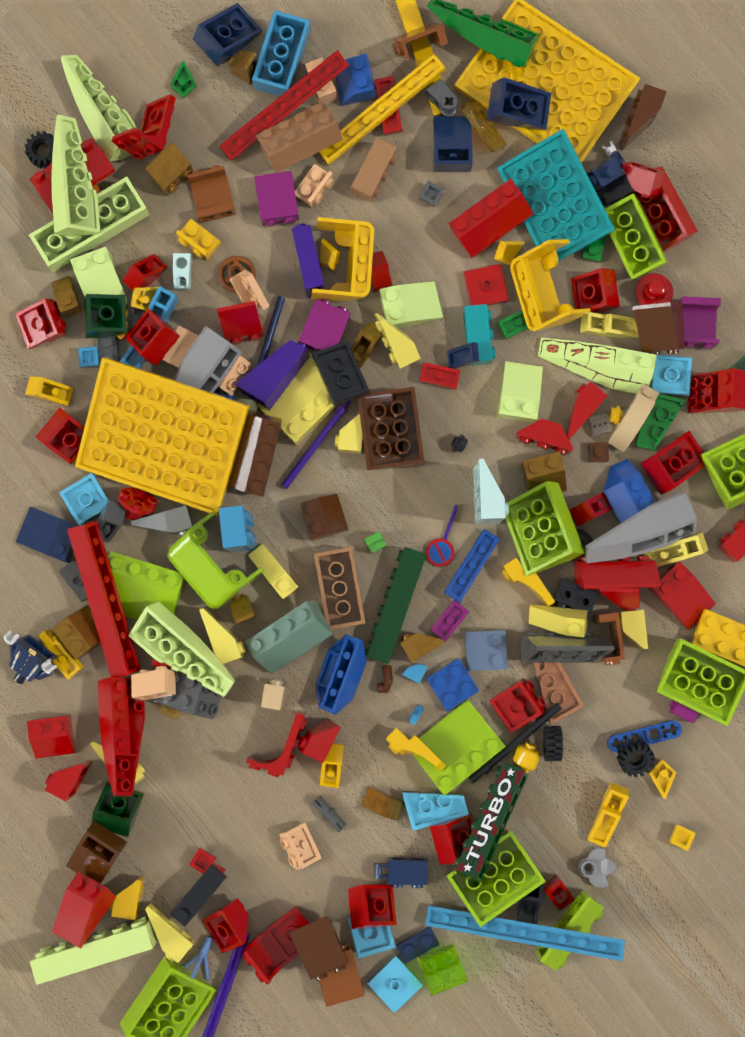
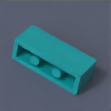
(477, 330)

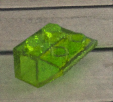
(442, 969)

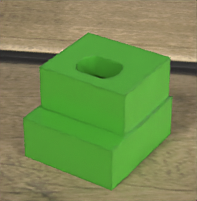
(375, 542)

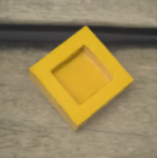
(682, 837)

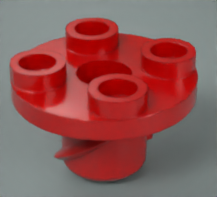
(653, 289)
(136, 502)

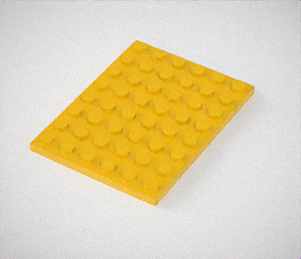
(582, 81)
(161, 435)

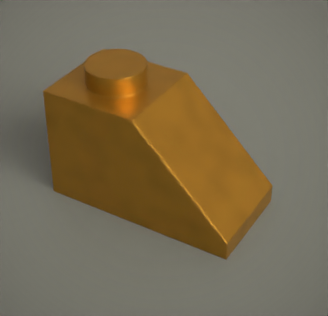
(243, 65)
(66, 297)
(366, 343)
(242, 609)
(419, 645)

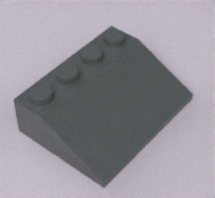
(563, 648)

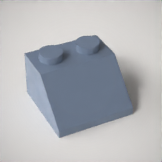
(486, 650)

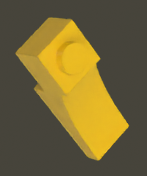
(515, 572)
(414, 746)
(608, 814)

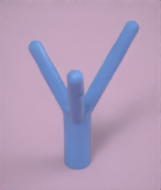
(202, 955)

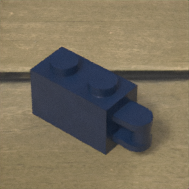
(404, 872)

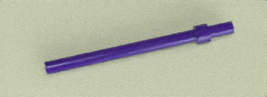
(340, 411)

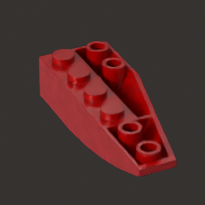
(121, 732)

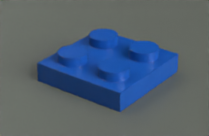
(452, 684)

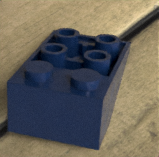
(452, 144)

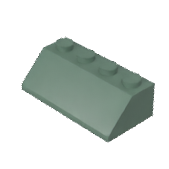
(289, 637)

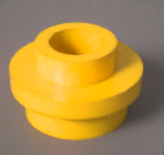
(615, 415)

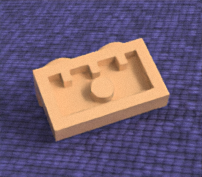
(313, 186)
(248, 289)
(236, 373)
(299, 846)

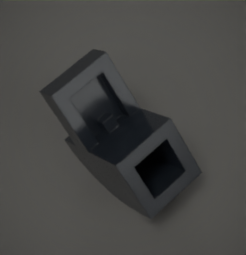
(529, 906)

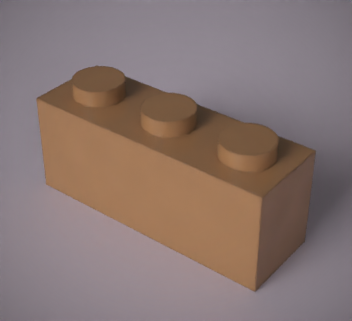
(374, 170)

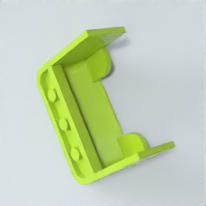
(202, 572)

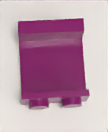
(276, 198)
(700, 321)
(324, 325)

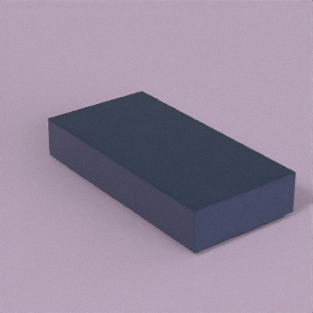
(463, 355)

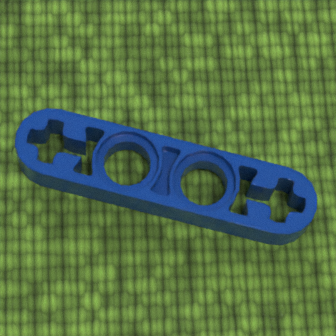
(643, 733)

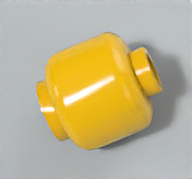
(527, 757)

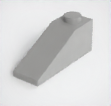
(171, 521)

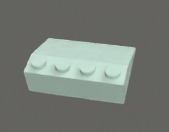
(488, 498)

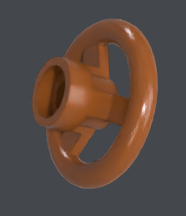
(234, 267)

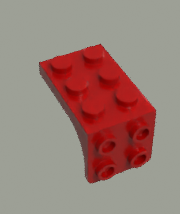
(153, 130)
(278, 765)
(274, 946)

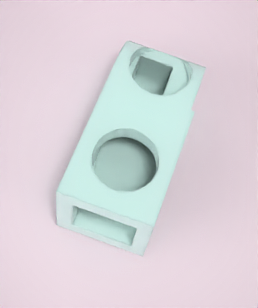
(182, 270)

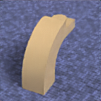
(633, 418)

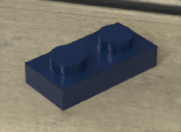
(417, 944)

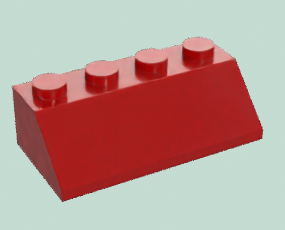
(96, 164)
(667, 215)
(491, 218)
(617, 573)

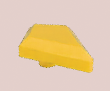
(508, 250)
(328, 255)
(142, 297)
(662, 777)

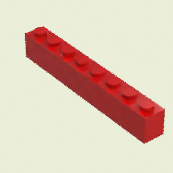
(104, 599)

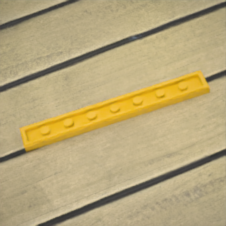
(421, 46)
(384, 107)

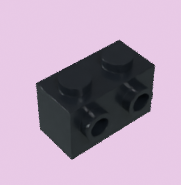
(575, 597)

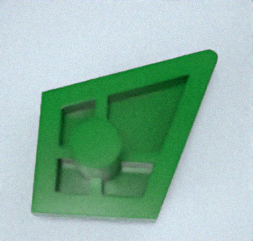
(183, 81)

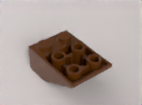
(643, 113)
(96, 852)

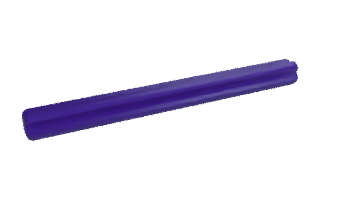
(224, 990)

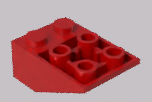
(717, 392)

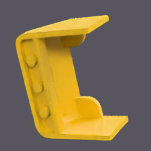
(360, 240)
(537, 290)

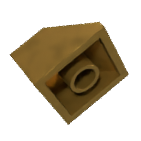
(169, 169)
(543, 469)
(78, 632)

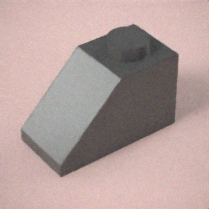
(110, 519)

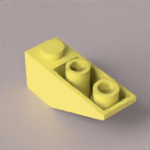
(400, 344)

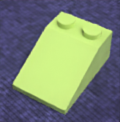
(98, 273)
(411, 304)
(520, 392)

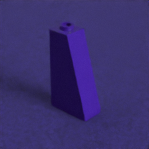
(307, 258)
(274, 374)

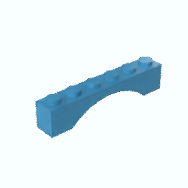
(163, 305)

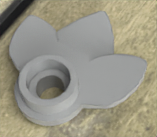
(599, 867)

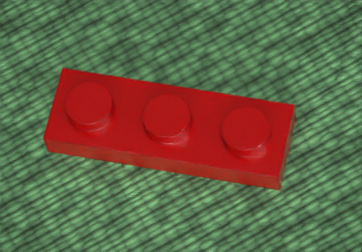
(393, 122)

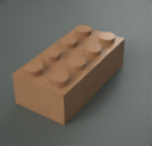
(299, 137)
(339, 588)

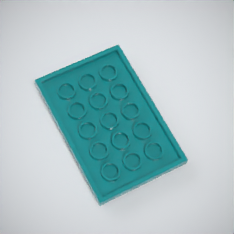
(558, 195)

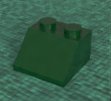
(104, 315)
(117, 812)

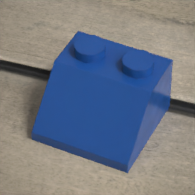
(356, 81)

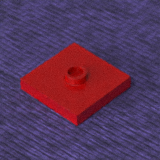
(486, 285)

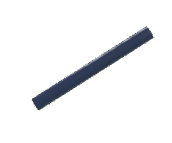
(271, 329)

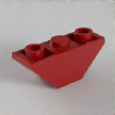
(546, 435)

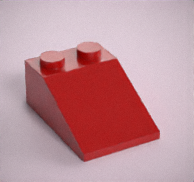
(240, 322)
(674, 463)
(682, 595)
(81, 909)

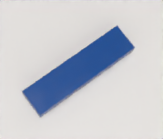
(471, 566)

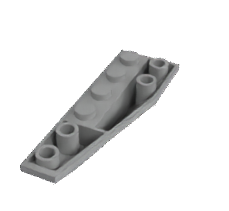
(207, 361)
(646, 531)

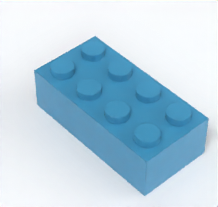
(281, 53)
(236, 529)

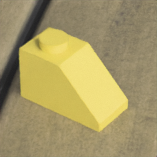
(350, 437)
(634, 627)

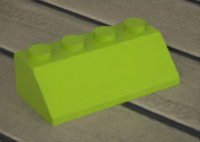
(635, 238)
(577, 918)

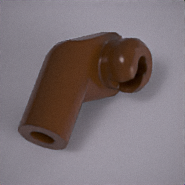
(388, 679)

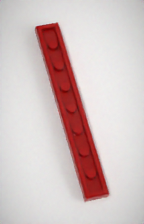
(284, 104)

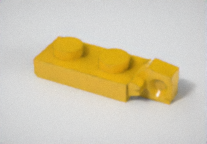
(65, 661)

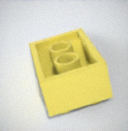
(223, 641)

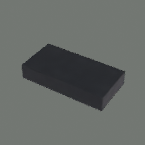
(615, 190)

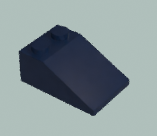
(226, 34)
(518, 105)
(46, 534)

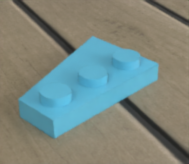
(433, 808)

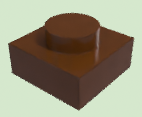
(598, 452)

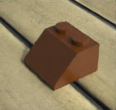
(324, 516)

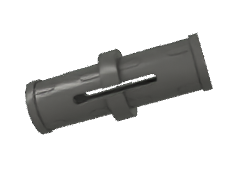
(329, 814)

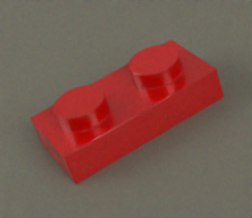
(439, 376)

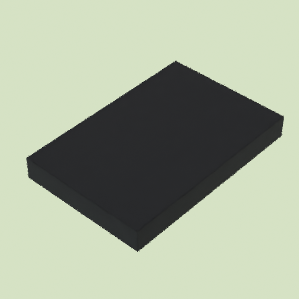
(340, 373)

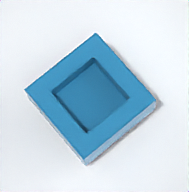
(88, 357)

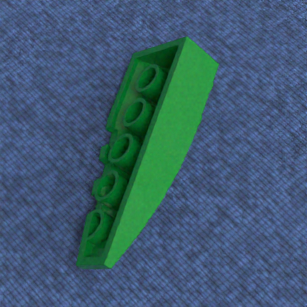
(501, 38)

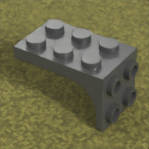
(191, 697)

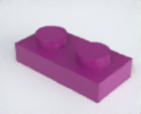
(449, 620)

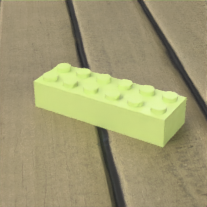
(118, 210)
(97, 950)

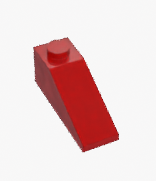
(584, 405)

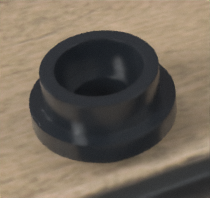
(459, 443)

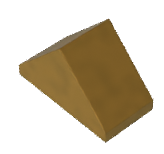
(382, 804)

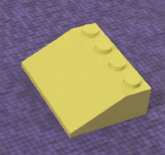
(302, 403)

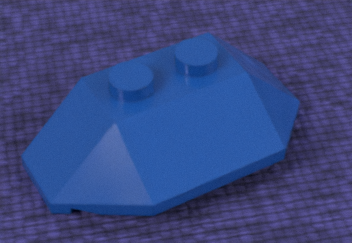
(626, 491)
(340, 674)

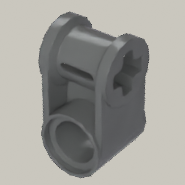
(441, 95)

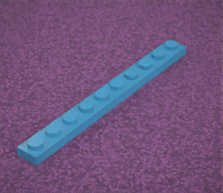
(527, 933)

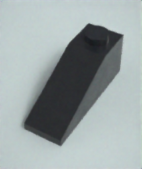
(198, 895)

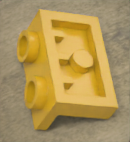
(198, 239)

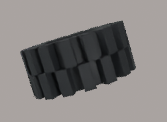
(32, 145)
(553, 743)
(639, 766)

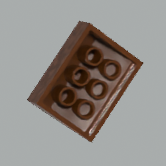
(391, 429)
(255, 453)

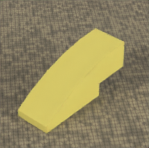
(609, 325)

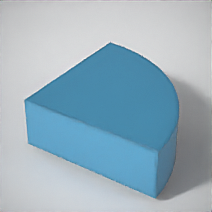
(415, 672)
(416, 714)

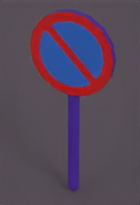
(440, 551)

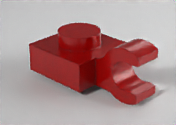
(203, 860)

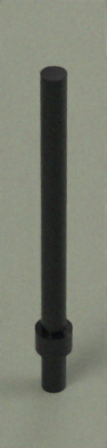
(487, 767)

